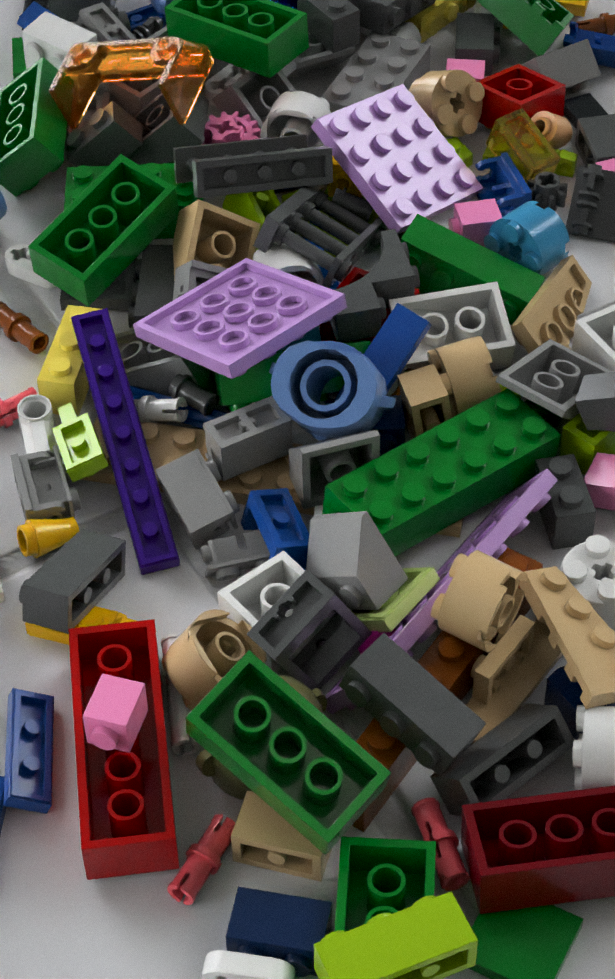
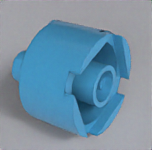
(530, 237)

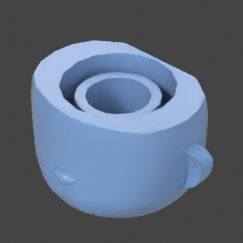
(305, 370)

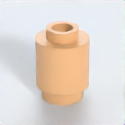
(553, 127)

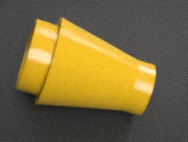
(45, 535)

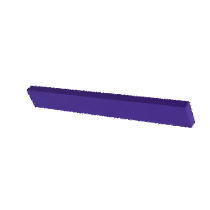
(125, 443)

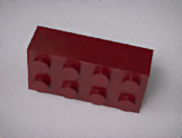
(540, 849)

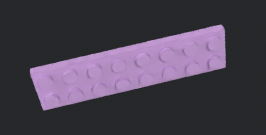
(504, 520)

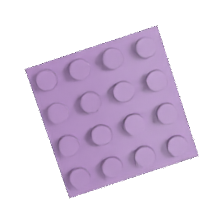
(397, 157)
(240, 317)

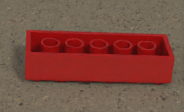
(123, 795)

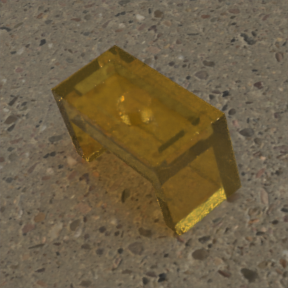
(523, 143)

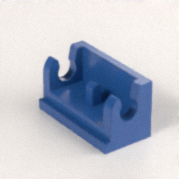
(601, 44)
(503, 183)

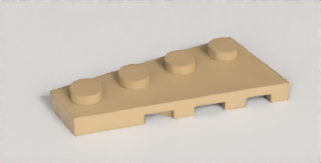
(554, 307)
(576, 631)

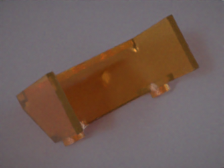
(173, 60)

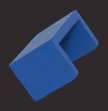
(279, 523)

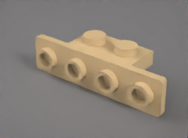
(511, 672)

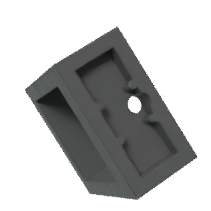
(311, 605)

